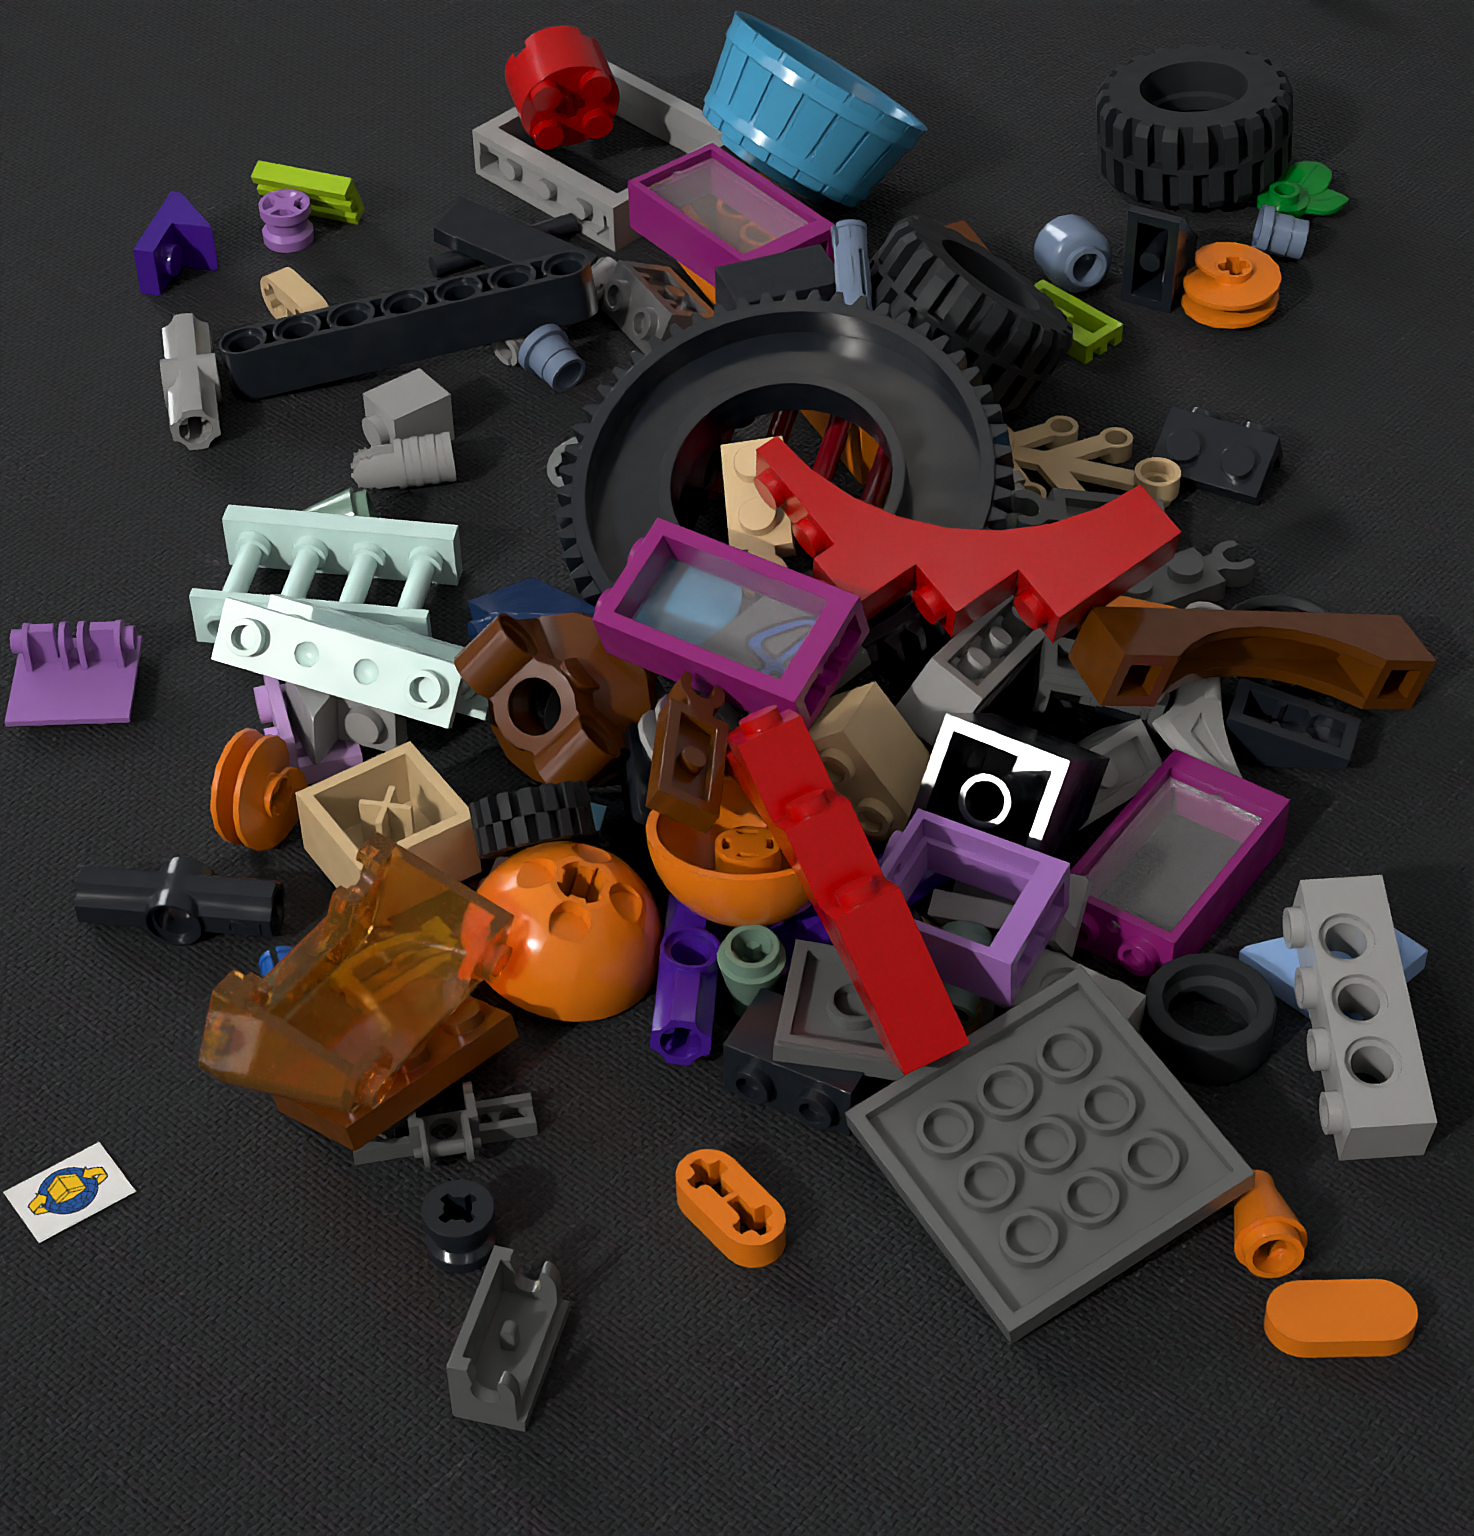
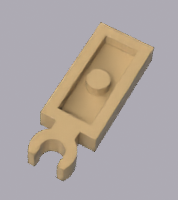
(750, 520)

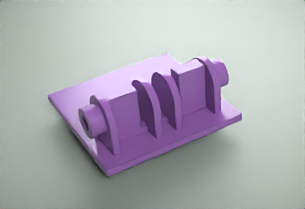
(73, 678)

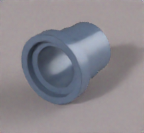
(1279, 233)
(551, 358)

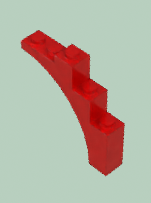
(966, 573)
(857, 905)

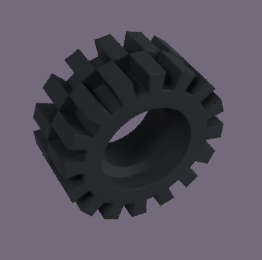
(531, 817)

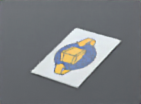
(69, 1192)

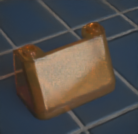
(359, 986)

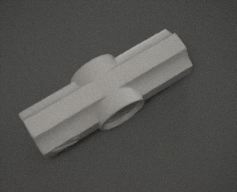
(191, 381)

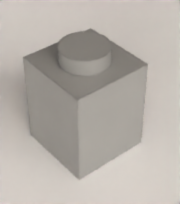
(406, 409)

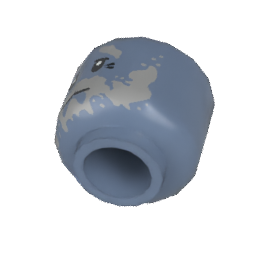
(1072, 253)

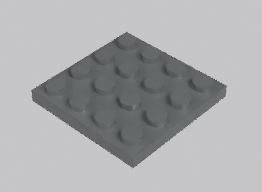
(1049, 1153)

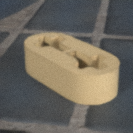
(289, 294)

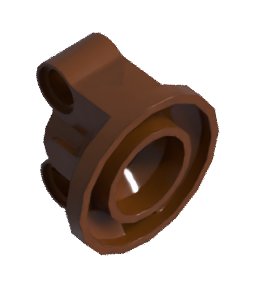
(594, 689)

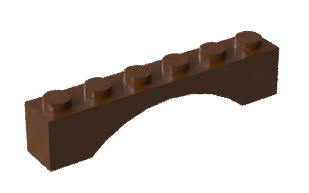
(1147, 652)

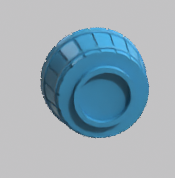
(804, 115)

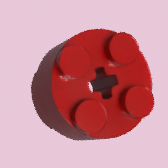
(562, 87)

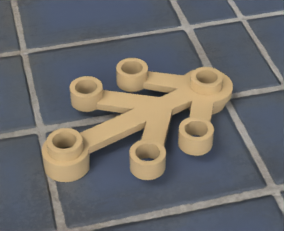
(1069, 459)

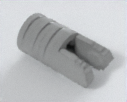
(406, 463)

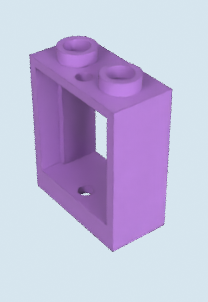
(995, 865)

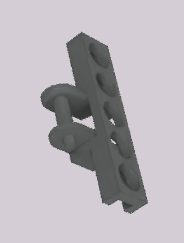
(469, 1132)

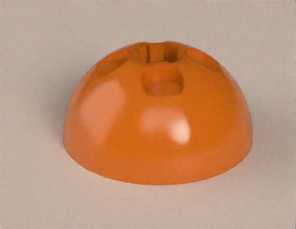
(731, 871)
(579, 931)

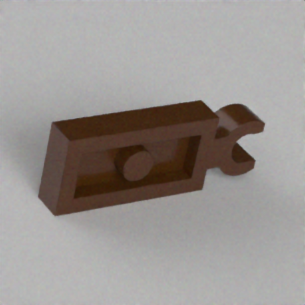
(689, 757)

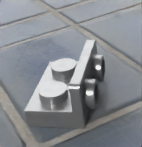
(648, 300)

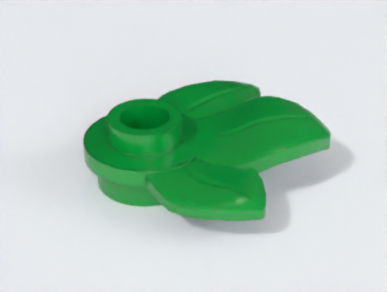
(1303, 191)

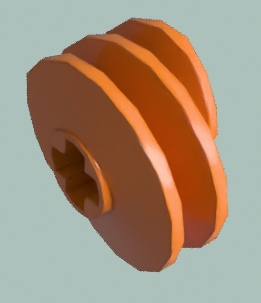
(1231, 286)
(255, 791)

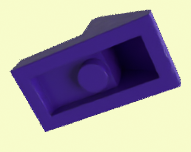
(172, 241)

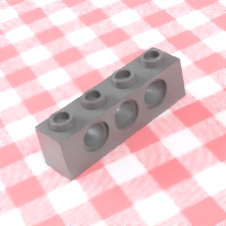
(970, 670)
(1357, 920)

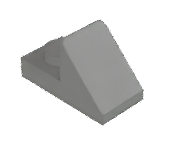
(326, 718)

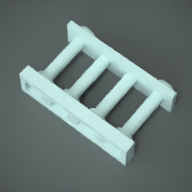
(333, 545)
(347, 658)

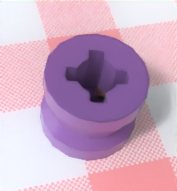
(286, 220)

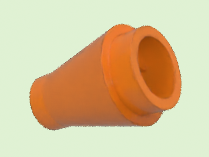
(1267, 1231)

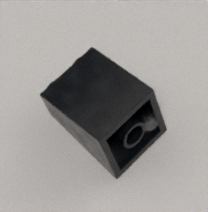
(1010, 781)

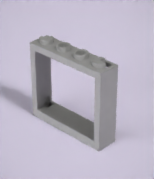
(510, 159)

